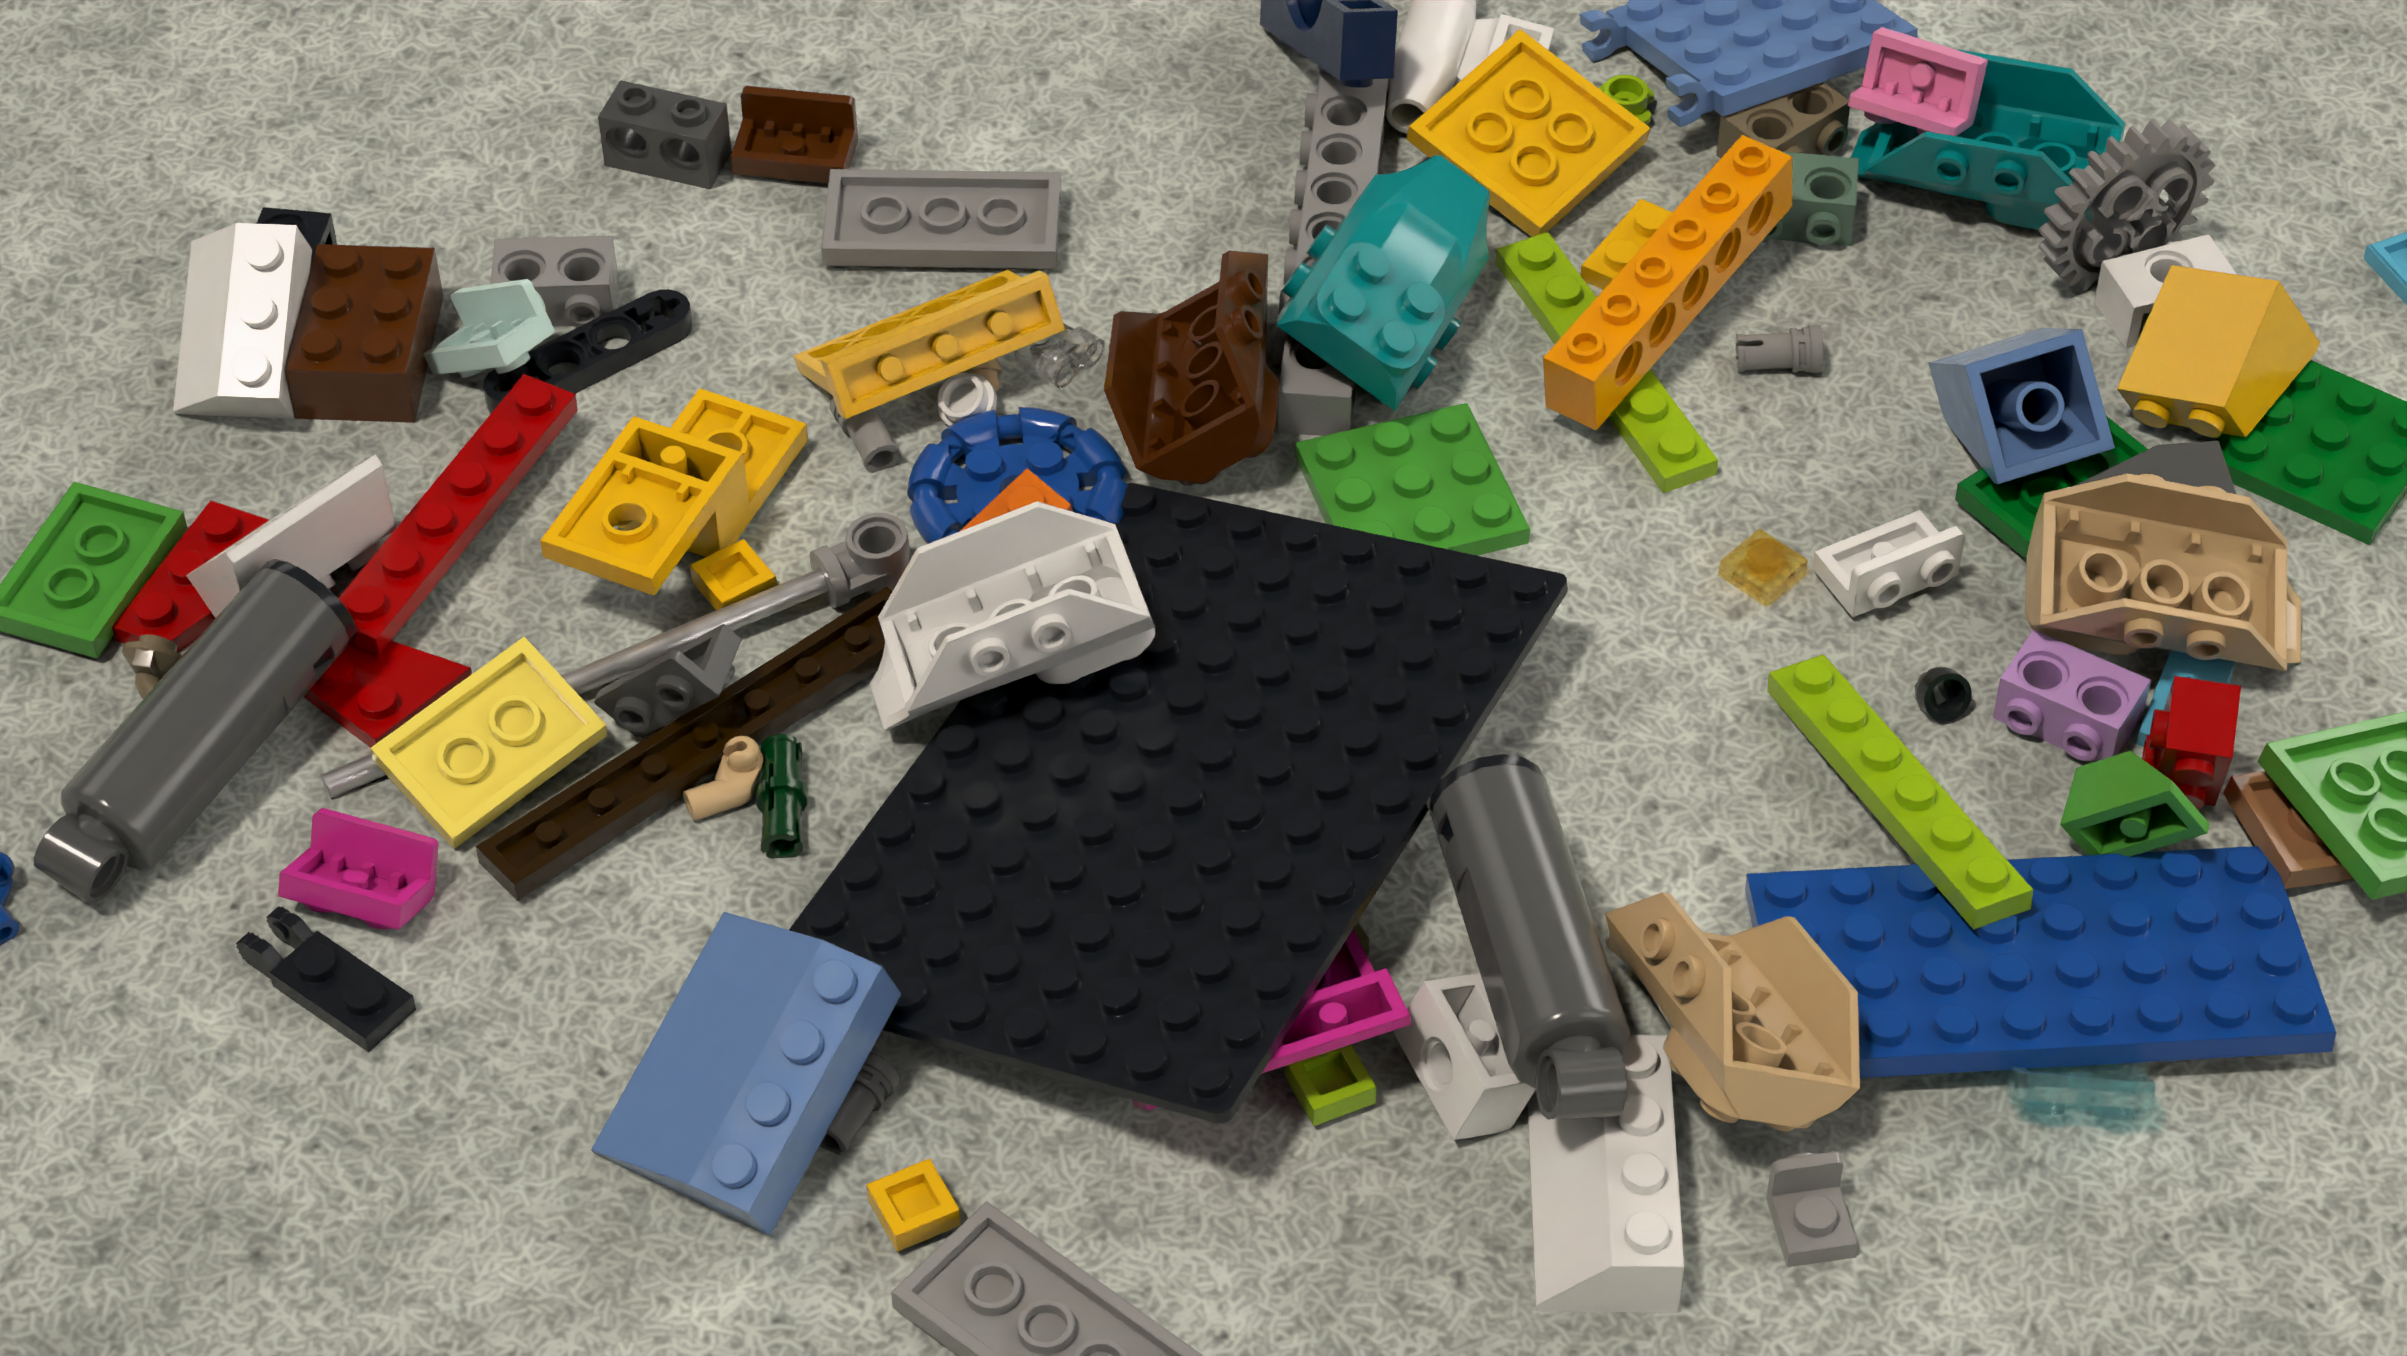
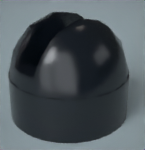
(1953, 688)

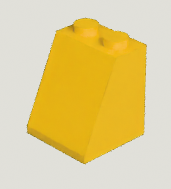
(2215, 352)

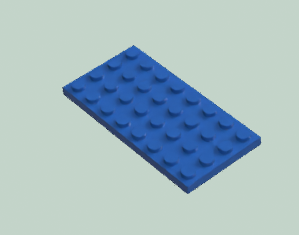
(2103, 969)

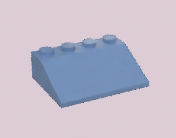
(749, 1069)

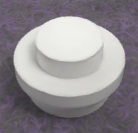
(965, 396)

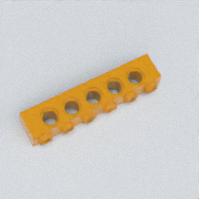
(1667, 282)

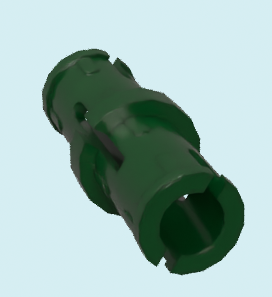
(781, 797)

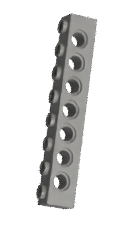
(1341, 161)

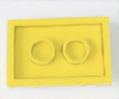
(488, 742)

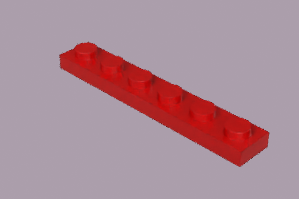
(455, 510)

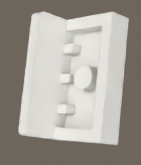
(1889, 562)

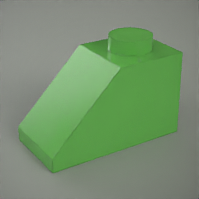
(2127, 808)

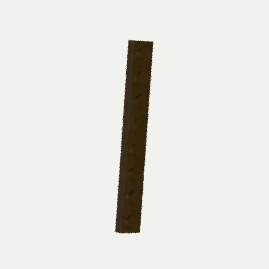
(685, 751)

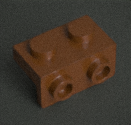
(794, 134)

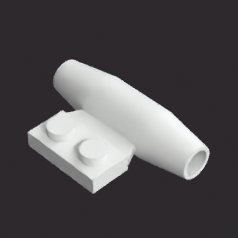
(1440, 48)

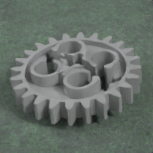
(2124, 196)

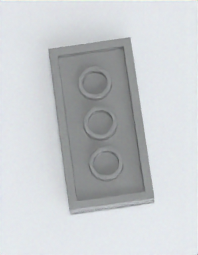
(942, 219)
(1014, 1295)

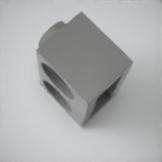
(569, 273)

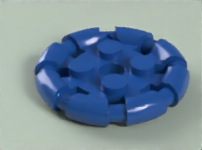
(994, 467)

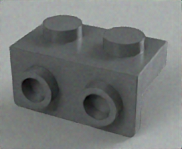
(672, 683)

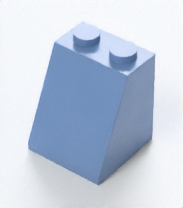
(2024, 402)

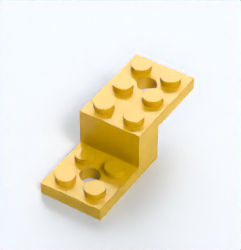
(674, 490)

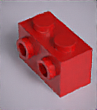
(2195, 737)

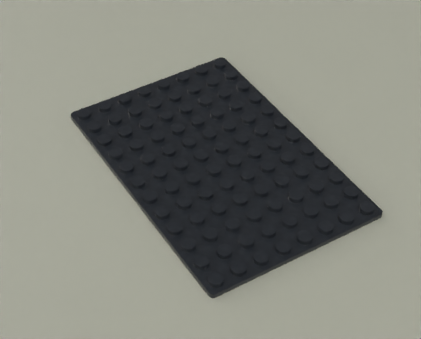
(1179, 844)

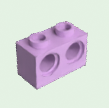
(2070, 698)

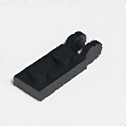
(328, 980)

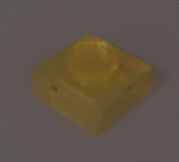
(1763, 567)

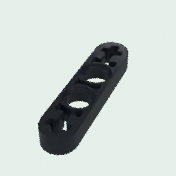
(593, 361)

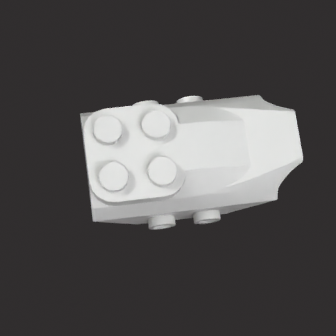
(1006, 603)

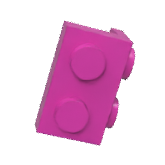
(362, 870)

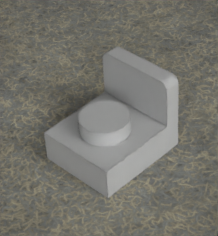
(1810, 1209)

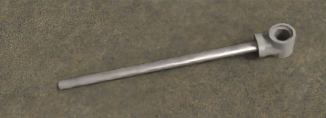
(865, 563)

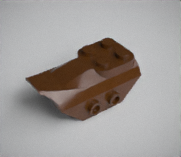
(1196, 378)

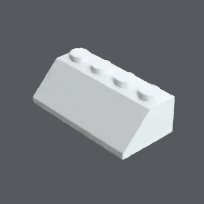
(1610, 1198)

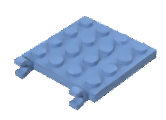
(1741, 50)

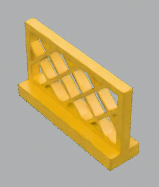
(933, 341)

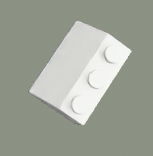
(241, 321)
(316, 534)

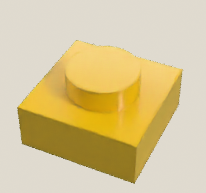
(731, 575)
(913, 1205)

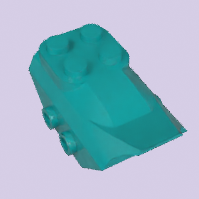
(2024, 141)
(1391, 277)

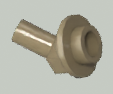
(150, 660)

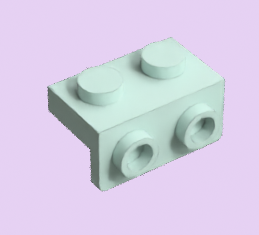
(498, 329)

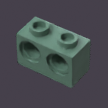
(1821, 200)

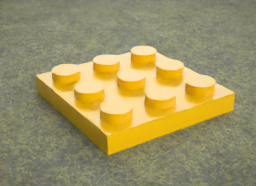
(1529, 133)

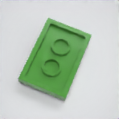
(86, 568)

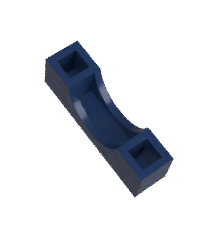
(1341, 36)

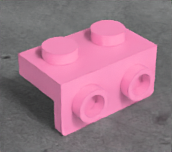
(1919, 84)

